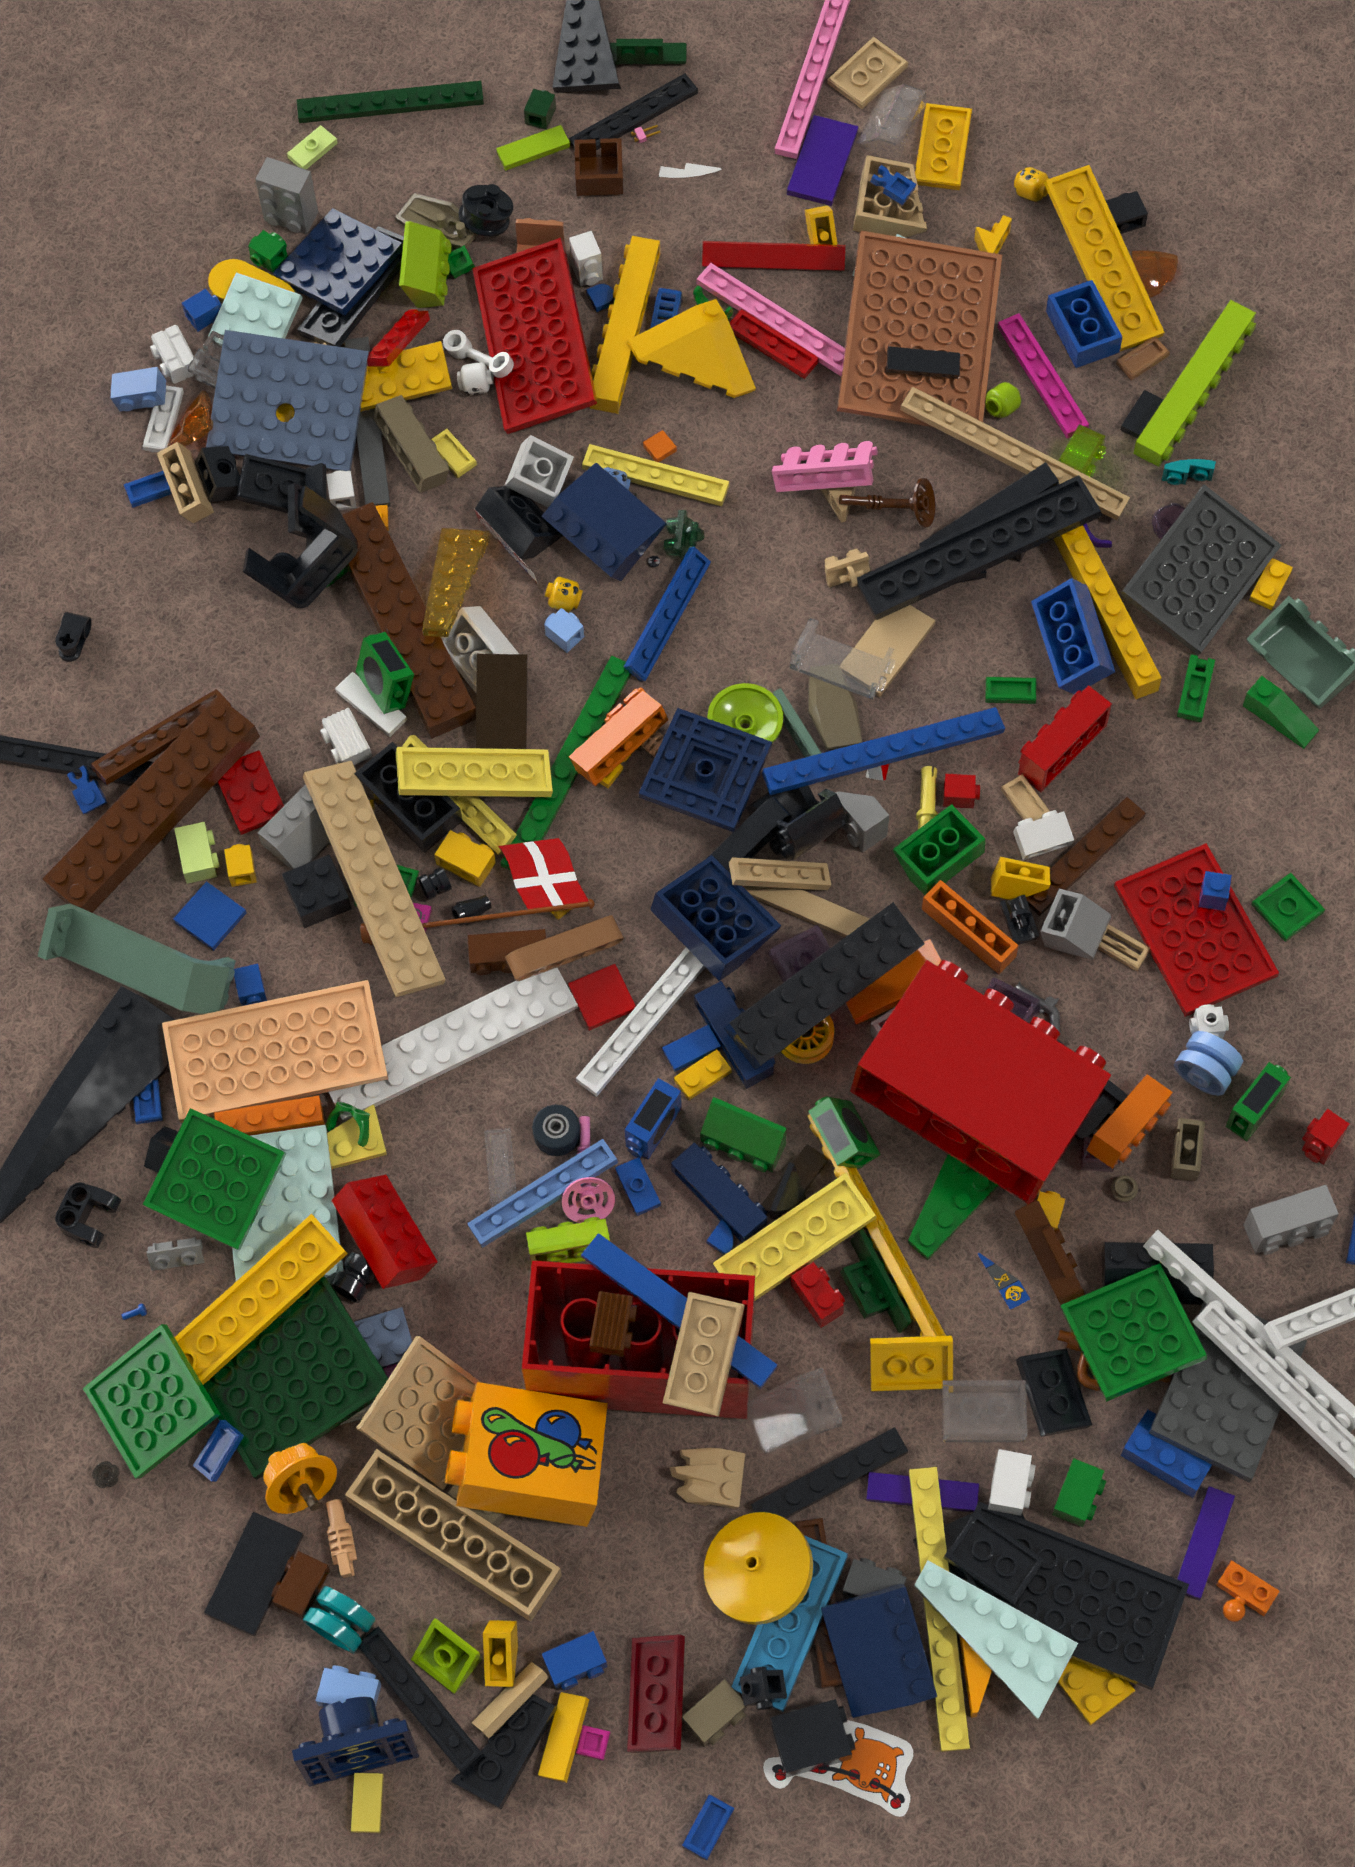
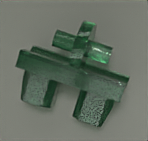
(686, 534)

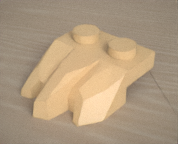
(711, 1476)

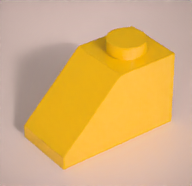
(821, 225)
(1017, 878)
(500, 1652)

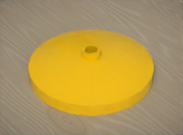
(771, 1586)

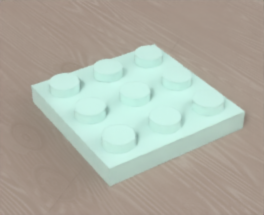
(256, 308)

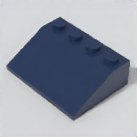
(605, 521)
(713, 917)
(879, 1651)

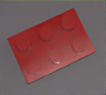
(250, 793)

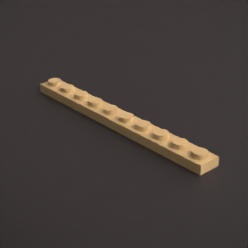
(1005, 447)

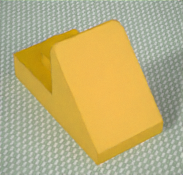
(993, 240)

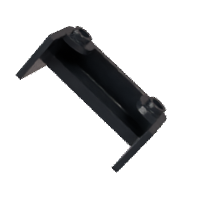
(304, 578)

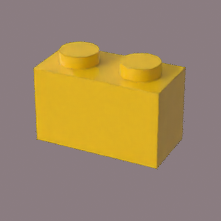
(465, 858)

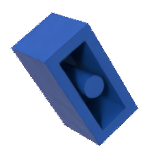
(575, 1661)

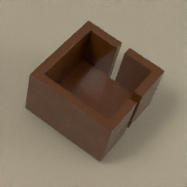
(598, 174)

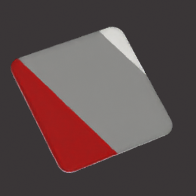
(878, 773)

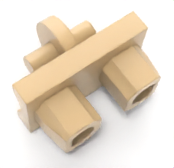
(846, 569)

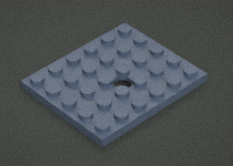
(314, 378)

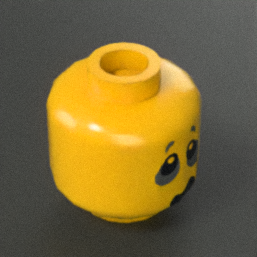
(1030, 184)
(563, 594)

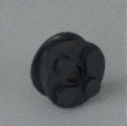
(486, 210)

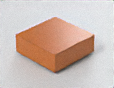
(660, 446)

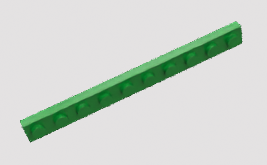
(563, 773)

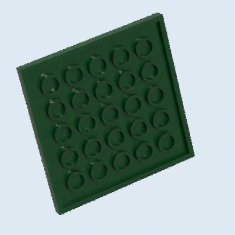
(297, 1378)

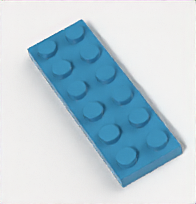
(788, 1640)

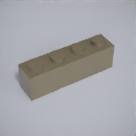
(411, 443)

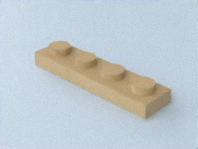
(779, 874)

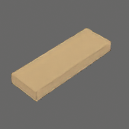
(510, 1700)

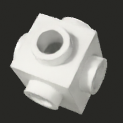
(1210, 1020)

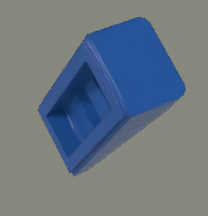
(666, 299)

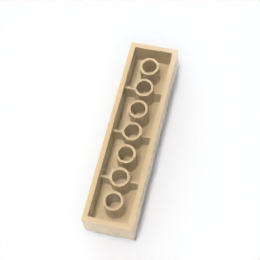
(453, 1535)

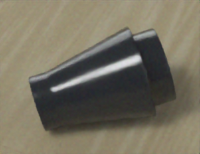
(471, 908)

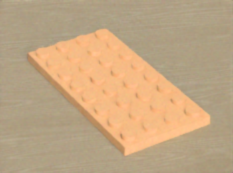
(275, 1050)

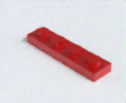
(398, 338)
(773, 344)

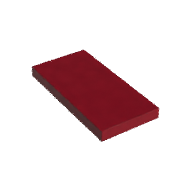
(656, 1694)

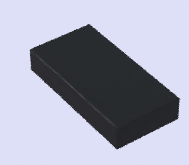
(1141, 414)

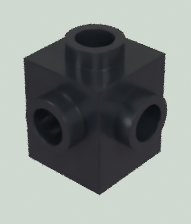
(763, 1688)

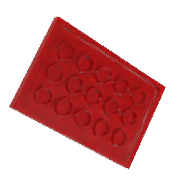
(1198, 949)

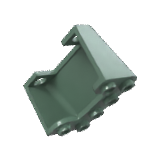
(1304, 652)

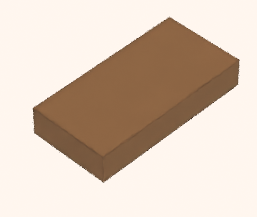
(1142, 358)

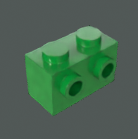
(1078, 1493)

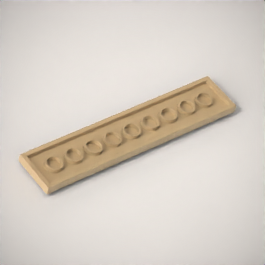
(374, 879)

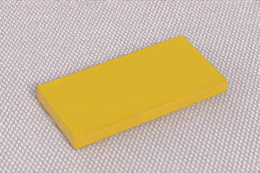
(943, 146)

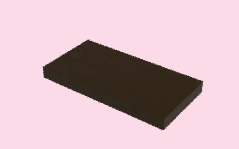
(501, 701)

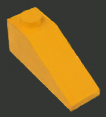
(976, 1676)

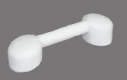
(460, 347)

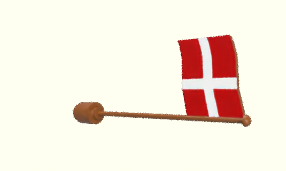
(541, 877)

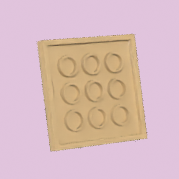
(417, 1411)

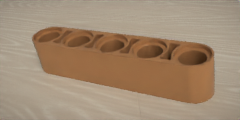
(564, 948)

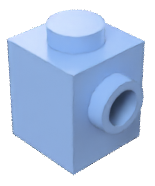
(564, 629)

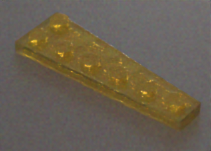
(452, 575)

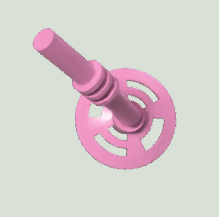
(586, 1191)

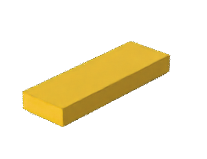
(563, 1737)

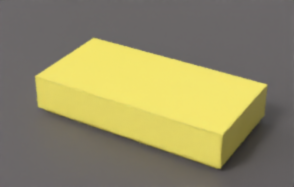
(454, 453)
(367, 1803)

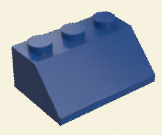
(1163, 1459)

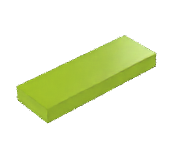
(533, 147)

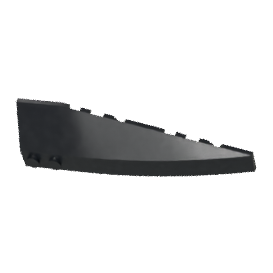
(103, 1075)

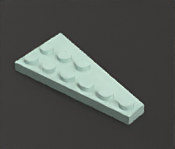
(1011, 1644)

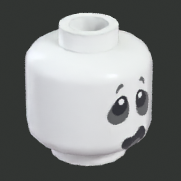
(475, 378)

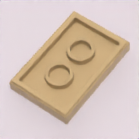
(867, 72)

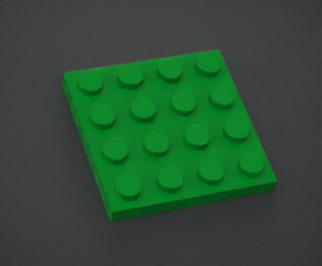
(214, 1179)
(1133, 1332)
(151, 1401)

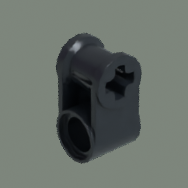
(72, 635)

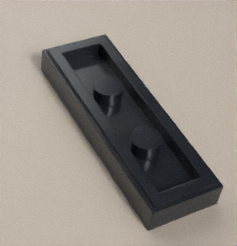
(923, 362)

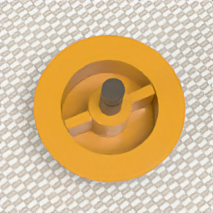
(298, 1479)

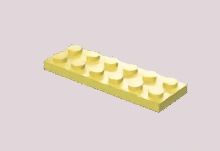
(473, 772)
(799, 1236)

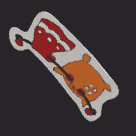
(872, 1773)

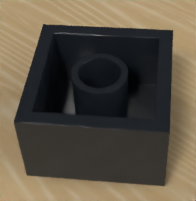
(316, 891)

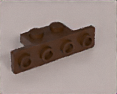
(1048, 1249)

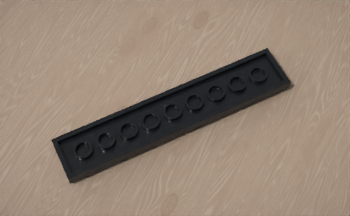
(978, 547)

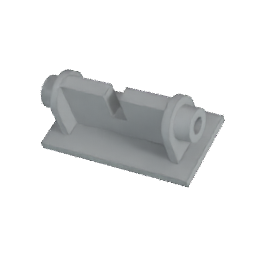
(166, 1256)

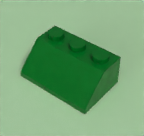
(940, 849)
(743, 1135)

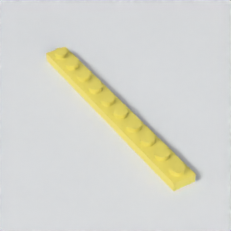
(941, 1636)

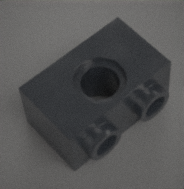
(218, 473)

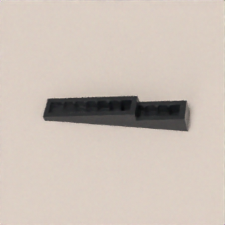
(1026, 487)

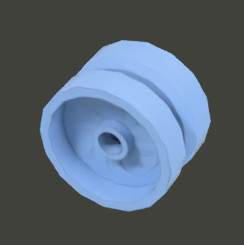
(1208, 1063)

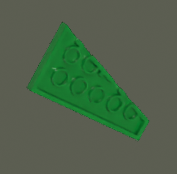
(950, 1203)

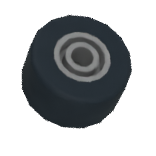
(556, 1140)

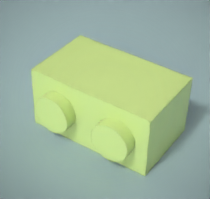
(196, 852)

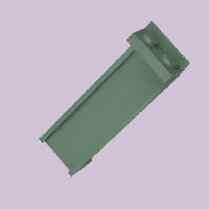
(136, 960)

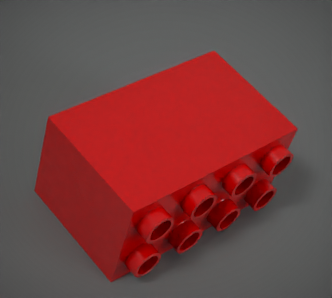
(980, 1079)
(560, 1331)

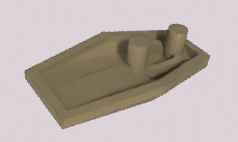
(437, 215)
(833, 714)

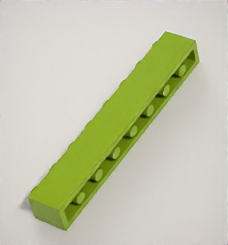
(1194, 384)

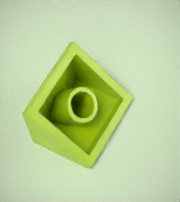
(446, 1656)

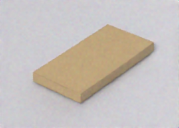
(902, 632)
(703, 1354)

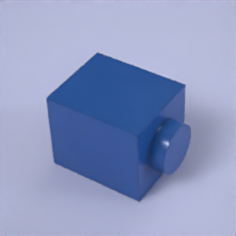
(201, 309)
(1215, 890)
(249, 985)

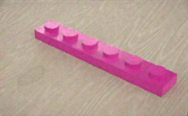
(1042, 374)

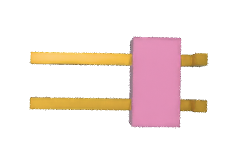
(641, 137)

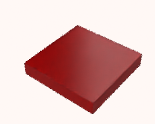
(602, 996)

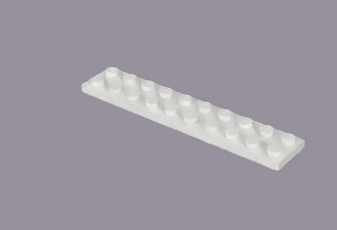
(463, 1037)

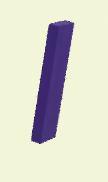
(897, 1490)
(1205, 1541)

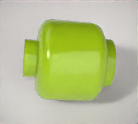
(1002, 400)

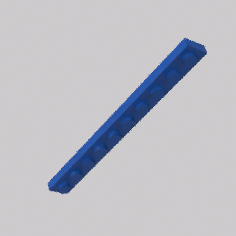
(882, 751)

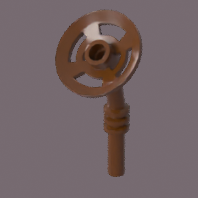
(916, 503)

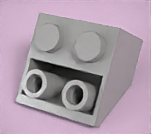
(864, 819)
(1074, 925)

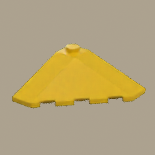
(697, 345)

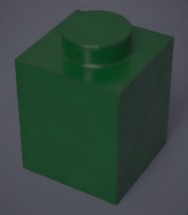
(540, 109)

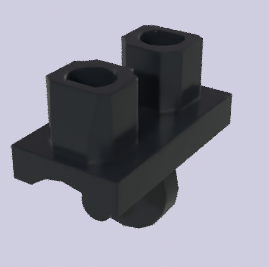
(1019, 920)

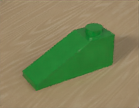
(1280, 712)

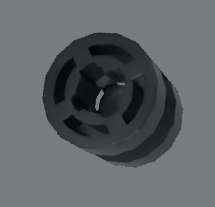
(434, 883)

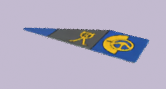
(1007, 1284)

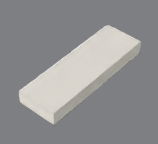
(163, 421)
(358, 696)

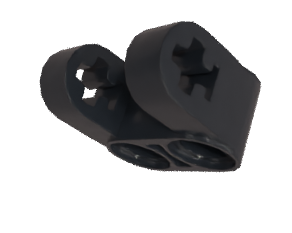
(82, 1210)

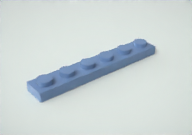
(541, 1193)

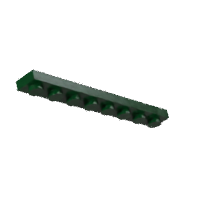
(390, 101)

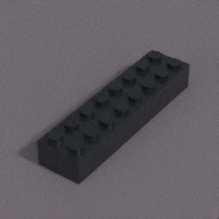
(823, 986)

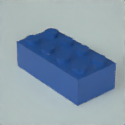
(1073, 636)

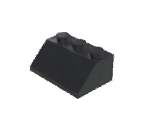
(517, 521)

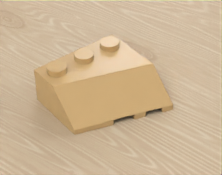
(879, 212)

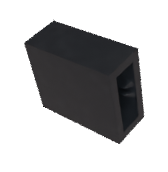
(812, 1737)

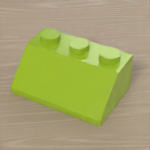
(424, 265)
(565, 1241)

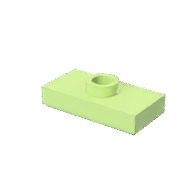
(312, 148)

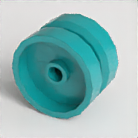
(341, 1615)

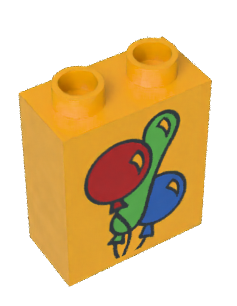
(528, 1454)

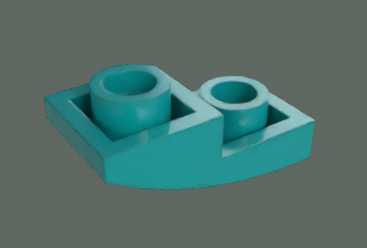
(1178, 471)

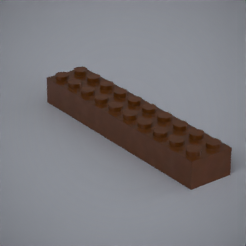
(400, 612)
(152, 806)

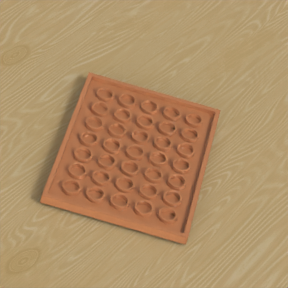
(918, 299)

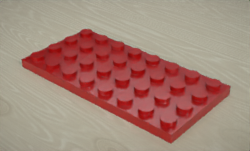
(535, 319)

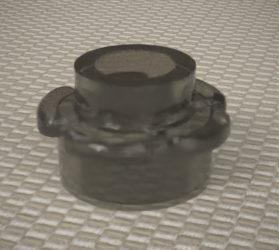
(101, 1469)

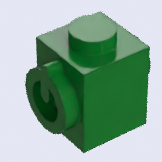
(268, 250)

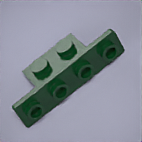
(648, 52)
(872, 1286)

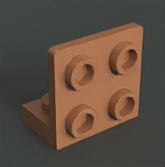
(536, 232)

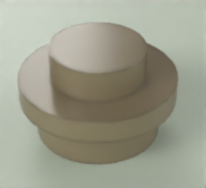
(1124, 1188)

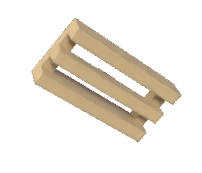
(1135, 965)

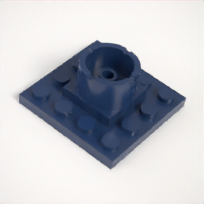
(705, 769)
(353, 1742)

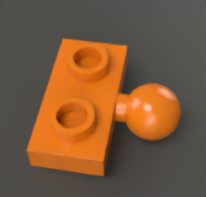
(1246, 1590)

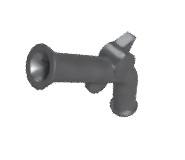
(1047, 1006)

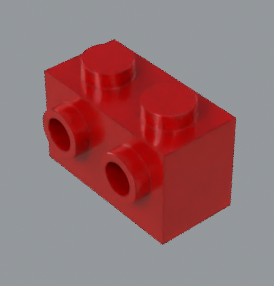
(1324, 1136)
(817, 1294)

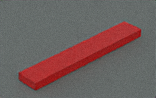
(774, 255)

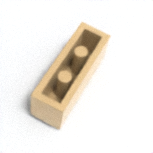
(185, 482)

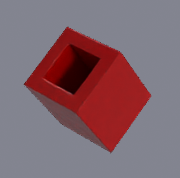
(960, 791)

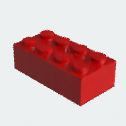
(1064, 737)
(384, 1231)

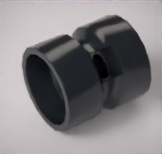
(353, 1280)

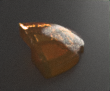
(1154, 269)
(195, 422)

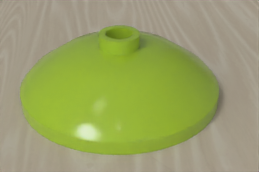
(748, 705)

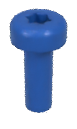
(140, 1310)

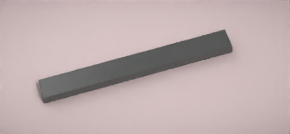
(370, 446)

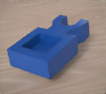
(896, 186)
(88, 794)

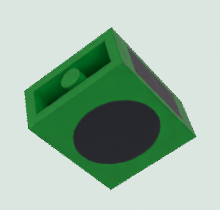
(384, 672)
(1258, 1101)
(844, 1132)

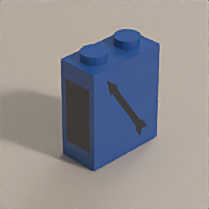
(652, 1119)

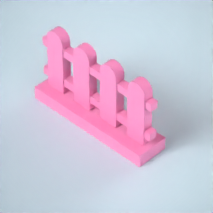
(821, 474)

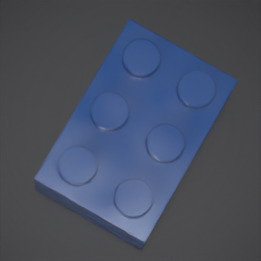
(1084, 323)

